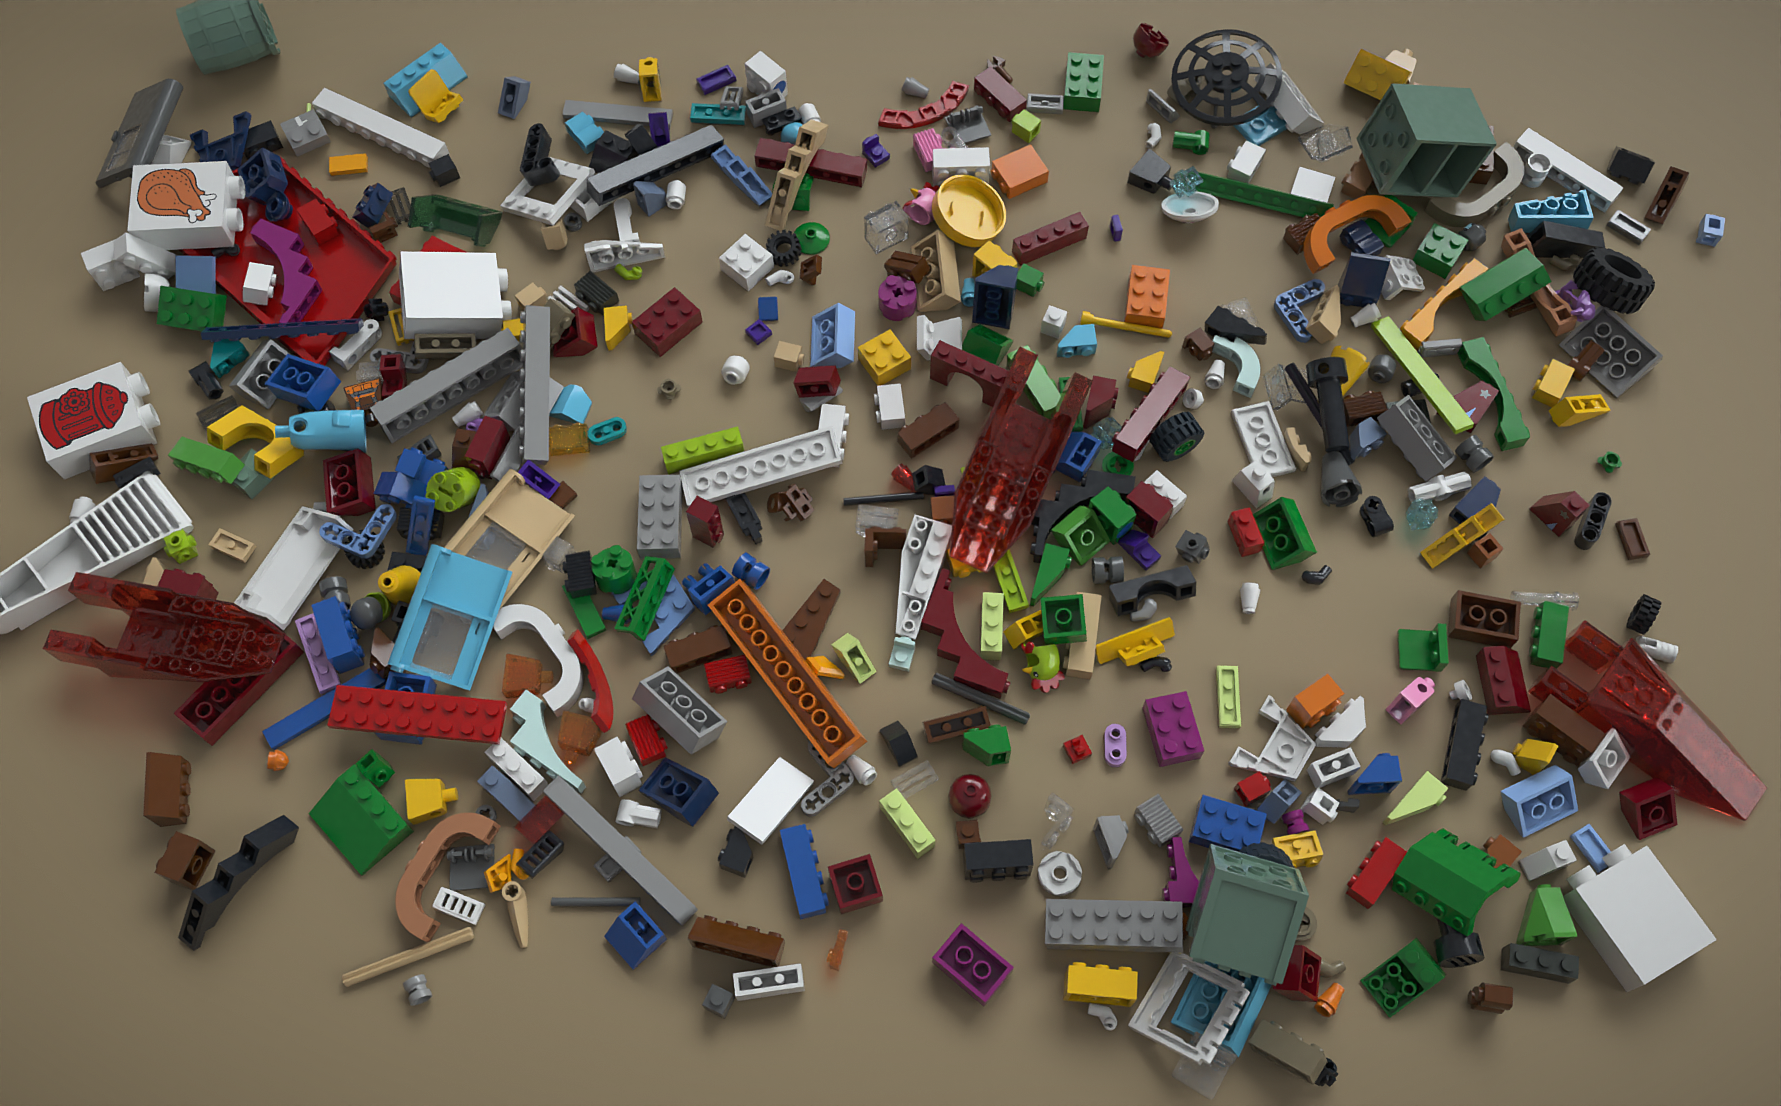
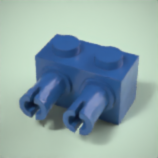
(709, 587)

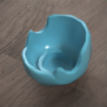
(790, 132)

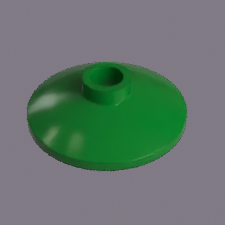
(817, 242)

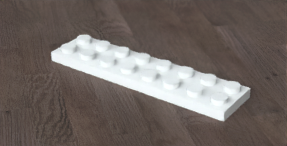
(762, 466)

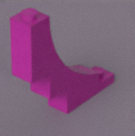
(299, 288)

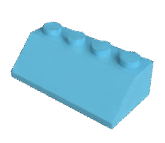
(438, 59)

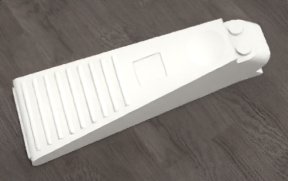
(99, 543)

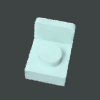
(902, 653)

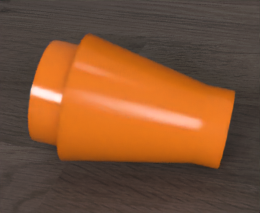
(1329, 1000)

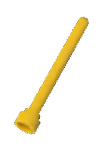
(1088, 318)

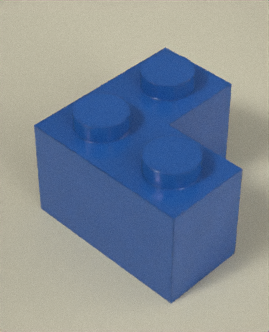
(416, 465)
(399, 488)

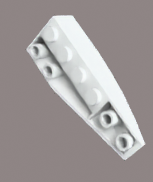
(920, 569)

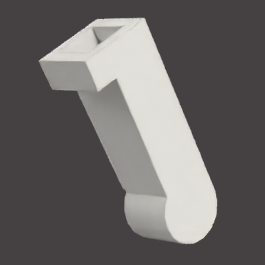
(623, 212)
(357, 344)

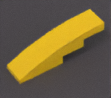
(1462, 535)

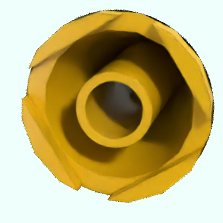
(1355, 365)
(399, 583)

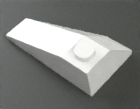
(607, 253)

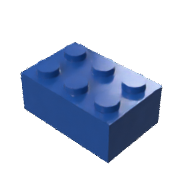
(303, 382)
(338, 634)
(408, 683)
(1226, 824)

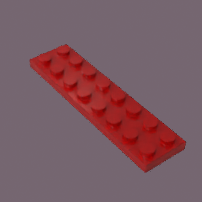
(417, 714)

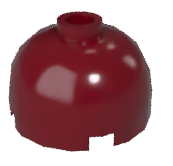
(1149, 42)
(969, 796)

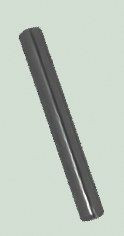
(980, 698)

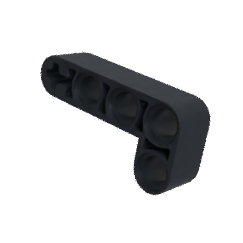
(535, 163)

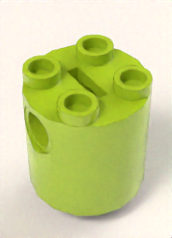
(453, 488)

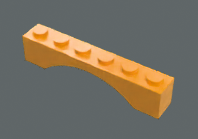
(1422, 324)

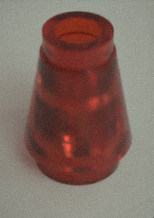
(903, 476)

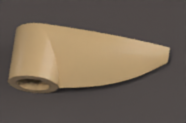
(517, 911)

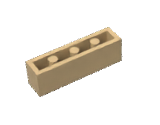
(1081, 654)

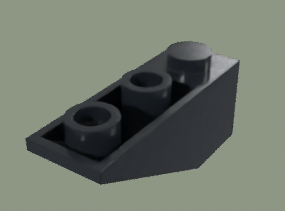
(1227, 325)

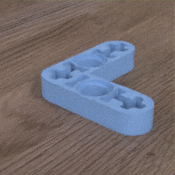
(1293, 304)
(361, 540)

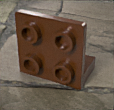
(882, 538)

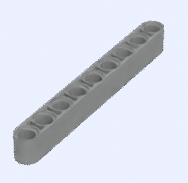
(620, 850)

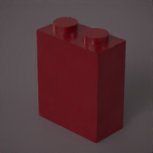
(487, 447)

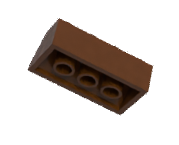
(736, 941)

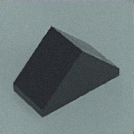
(899, 743)

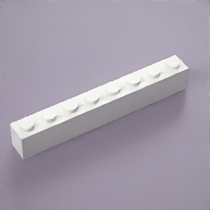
(378, 127)

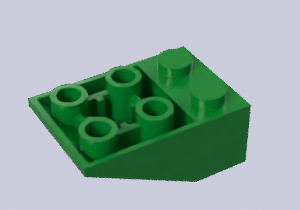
(1403, 977)

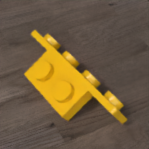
(1137, 644)

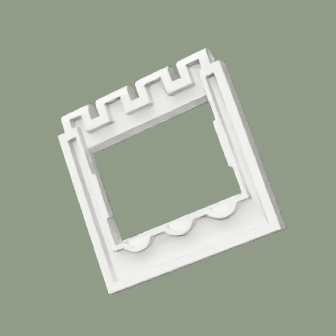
(544, 212)
(1161, 994)

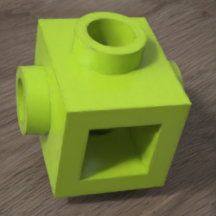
(180, 546)

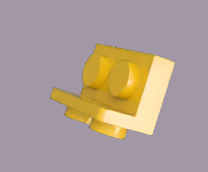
(1301, 848)

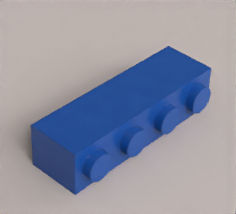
(802, 870)

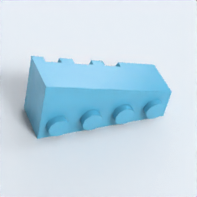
(1566, 210)

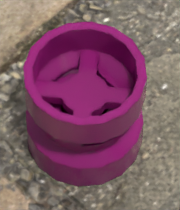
(1295, 822)

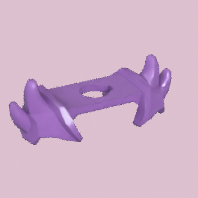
(1582, 307)

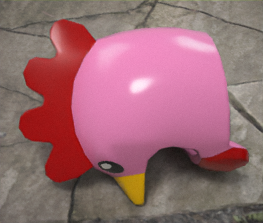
(922, 210)

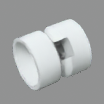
(1536, 169)

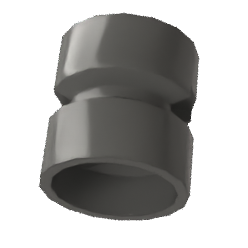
(1474, 453)
(1114, 572)
(336, 587)

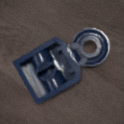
(266, 184)

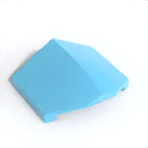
(571, 405)

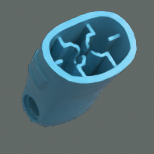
(326, 430)

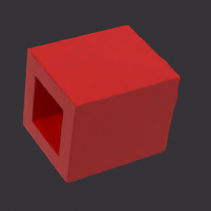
(1253, 788)

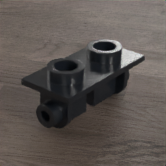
(775, 122)
(134, 471)

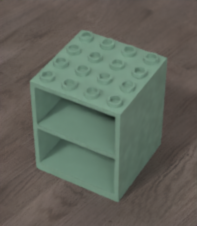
(1425, 140)

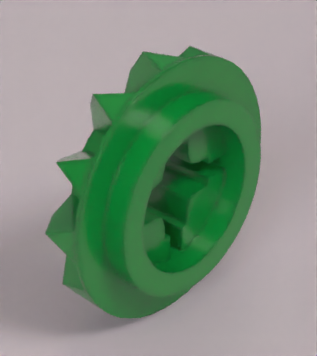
(1110, 460)

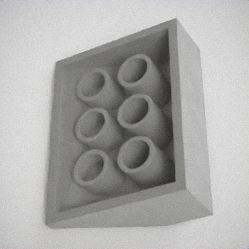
(1625, 355)

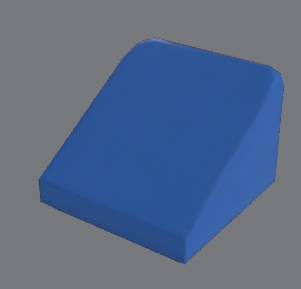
(768, 308)

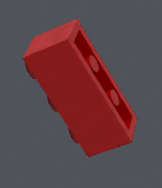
(1375, 872)

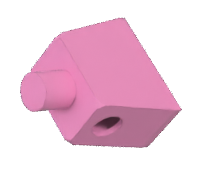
(1415, 694)

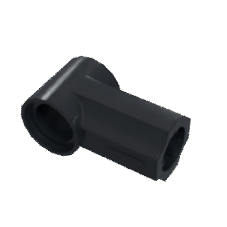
(205, 378)

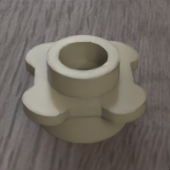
(668, 383)

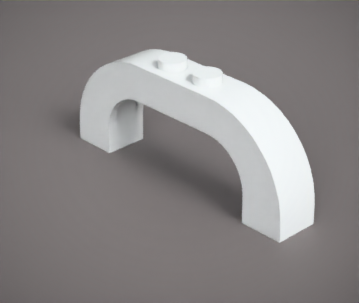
(523, 616)

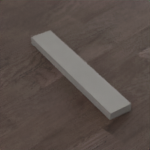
(613, 113)
(509, 457)

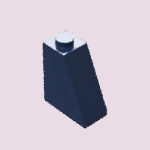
(1478, 498)

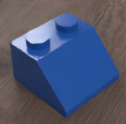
(1379, 777)

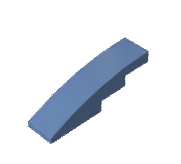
(741, 175)

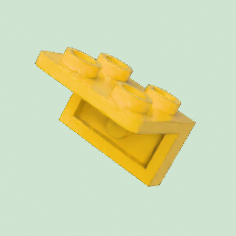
(434, 97)

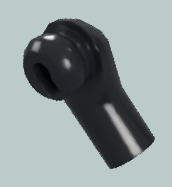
(233, 251)

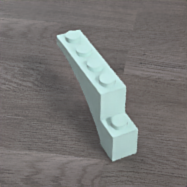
(534, 740)

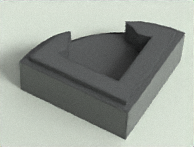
(1350, 806)

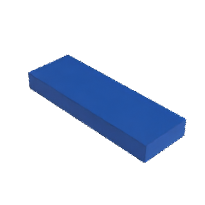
(420, 525)

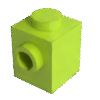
(1026, 126)

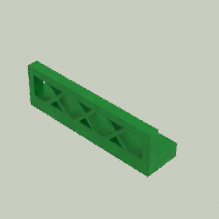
(649, 597)

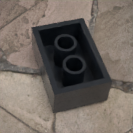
(998, 860)

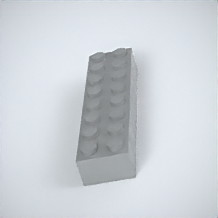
(448, 385)

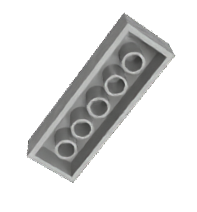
(1114, 925)

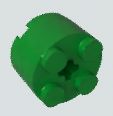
(614, 570)

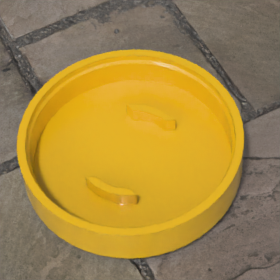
(968, 210)

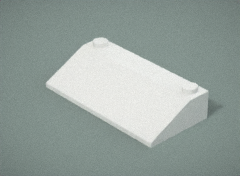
(291, 568)

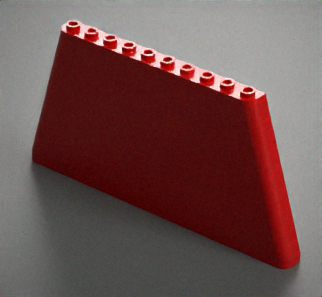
(346, 268)

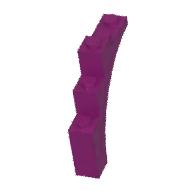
(1184, 881)

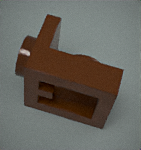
(384, 230)
(811, 269)
(967, 832)

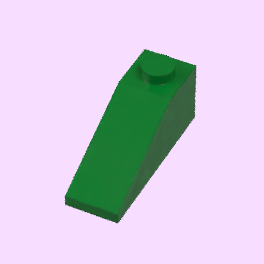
(1051, 569)

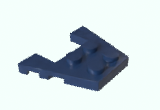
(227, 148)

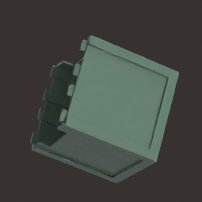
(1246, 914)

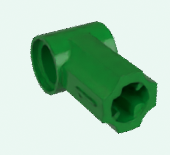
(1197, 141)

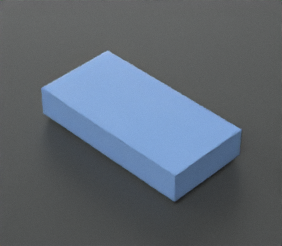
(1591, 846)

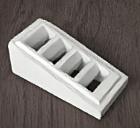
(441, 898)

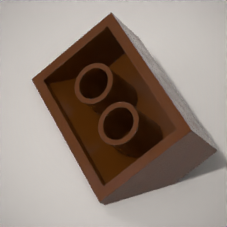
(166, 789)

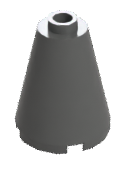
(1338, 481)

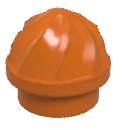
(277, 760)

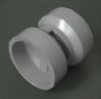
(417, 990)

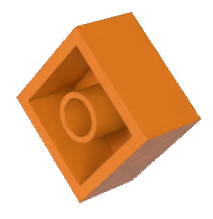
(1315, 702)

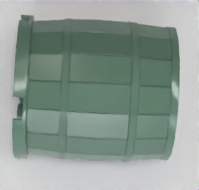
(226, 33)

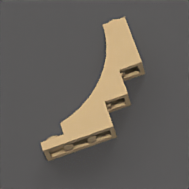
(788, 179)

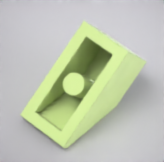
(853, 657)

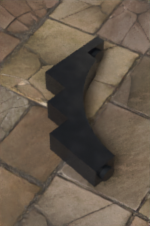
(212, 898)

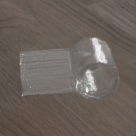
(957, 142)

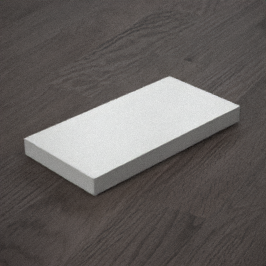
(1263, 438)
(770, 800)

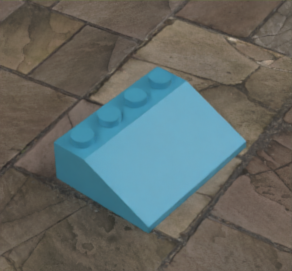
(1203, 999)

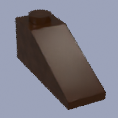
(1667, 195)
(110, 462)

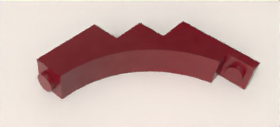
(971, 668)

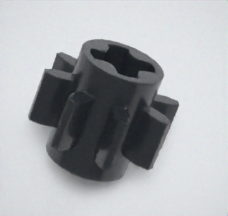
(376, 309)
(1328, 1074)

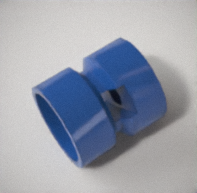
(748, 569)

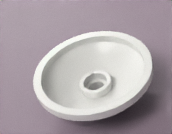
(1190, 209)

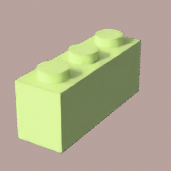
(991, 626)
(907, 823)

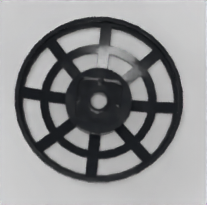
(1226, 83)

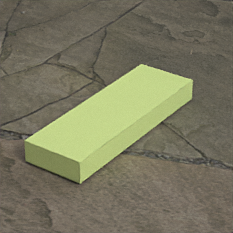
(1228, 697)

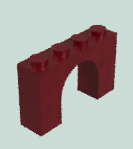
(949, 359)

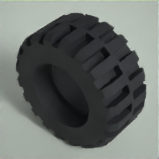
(1614, 280)

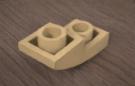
(1298, 452)

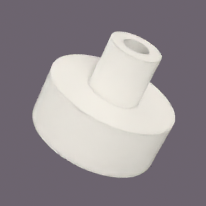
(1192, 398)
(1461, 691)

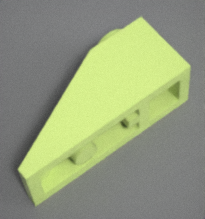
(1419, 799)

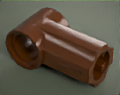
(1584, 361)

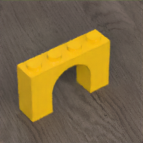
(247, 424)

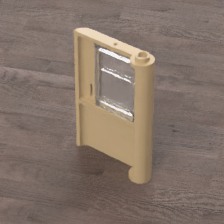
(509, 527)

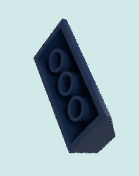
(995, 297)

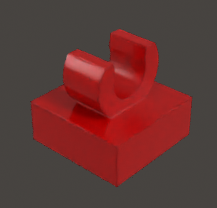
(1077, 749)

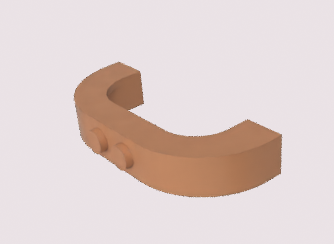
(423, 865)

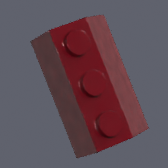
(349, 484)
(1502, 681)

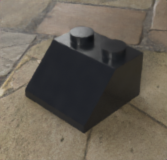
(610, 152)
(1630, 165)

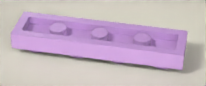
(323, 671)

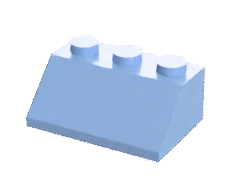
(833, 337)
(1540, 800)

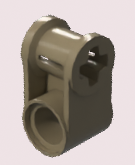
(1185, 89)

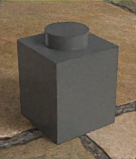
(718, 1001)

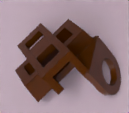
(786, 499)

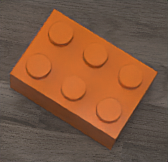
(1147, 296)

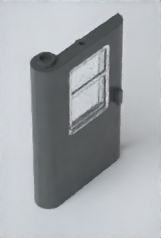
(140, 131)

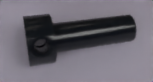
(1327, 377)
(1456, 949)

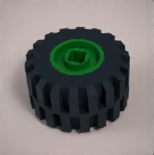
(1176, 436)

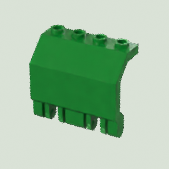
(1450, 879)

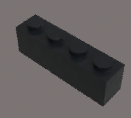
(1464, 745)

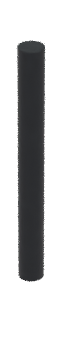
(883, 498)

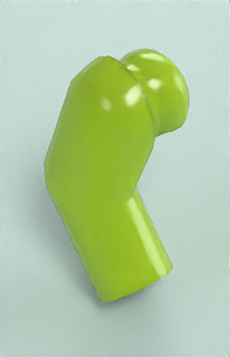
(633, 274)

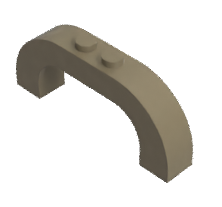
(1457, 214)

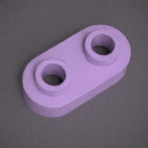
(1115, 744)

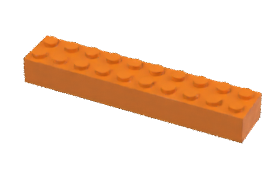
(787, 674)

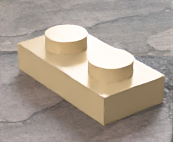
(232, 545)

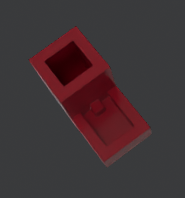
(393, 374)

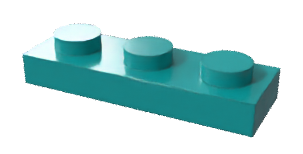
(713, 114)

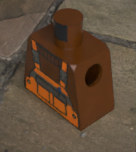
(364, 396)

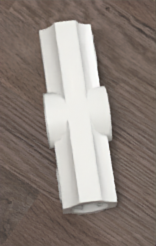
(1440, 487)

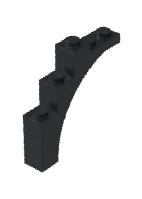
(1069, 498)

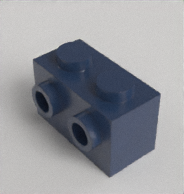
(372, 205)

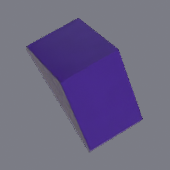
(538, 479)

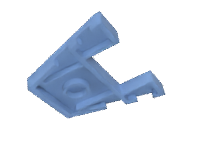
(670, 615)

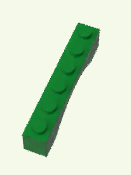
(1478, 359)

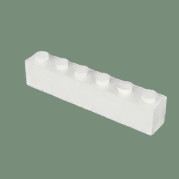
(1570, 171)

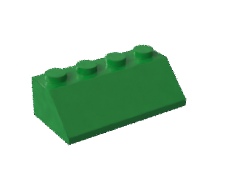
(1504, 285)

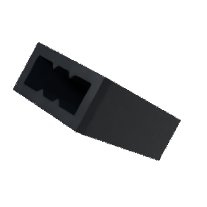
(1563, 240)

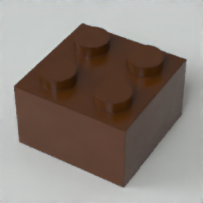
(184, 860)

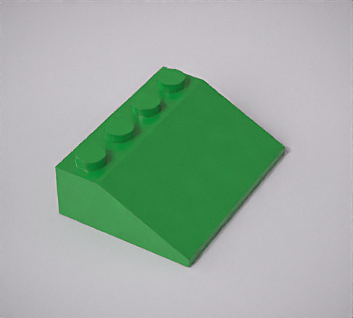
(359, 820)

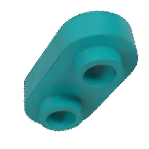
(607, 431)

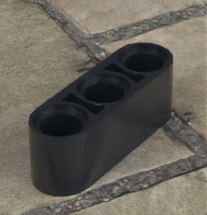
(1598, 515)

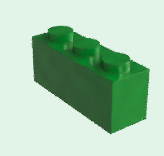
(1549, 634)

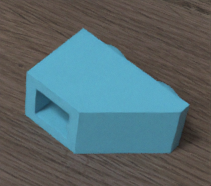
(1079, 341)

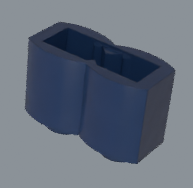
(1360, 239)

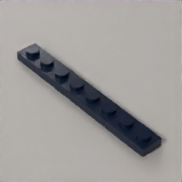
(275, 330)

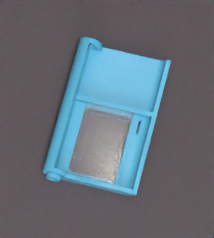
(449, 618)

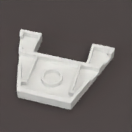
(1284, 752)

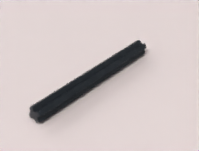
(1310, 400)

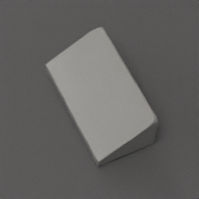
(1161, 106)
(812, 403)

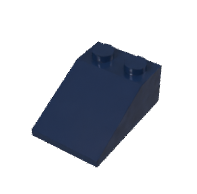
(1362, 279)
(679, 791)

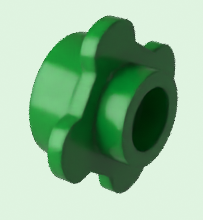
(1613, 458)

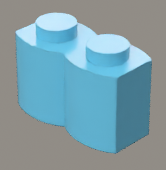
(584, 131)

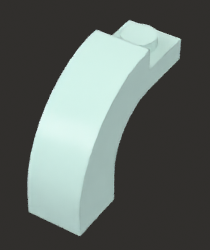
(1245, 360)

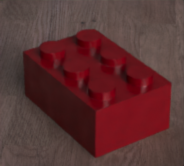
(667, 322)

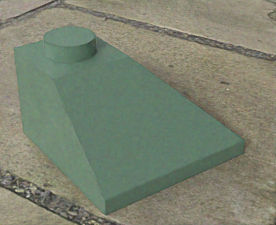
(249, 480)

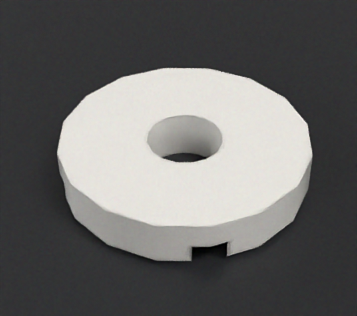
(1057, 886)

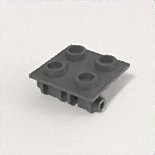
(969, 124)
(468, 866)

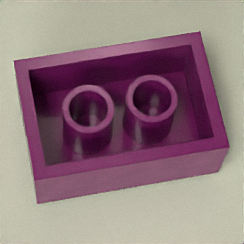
(1173, 729)
(972, 964)

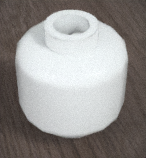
(735, 370)

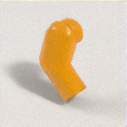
(517, 855)

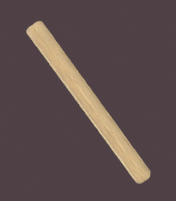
(407, 956)

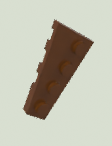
(811, 618)

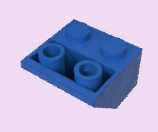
(1078, 455)
(634, 935)

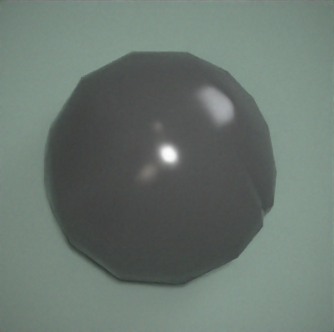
(366, 613)

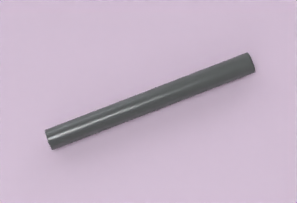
(594, 901)

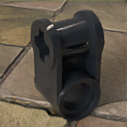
(1376, 517)

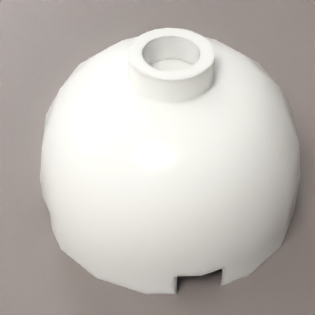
(152, 291)

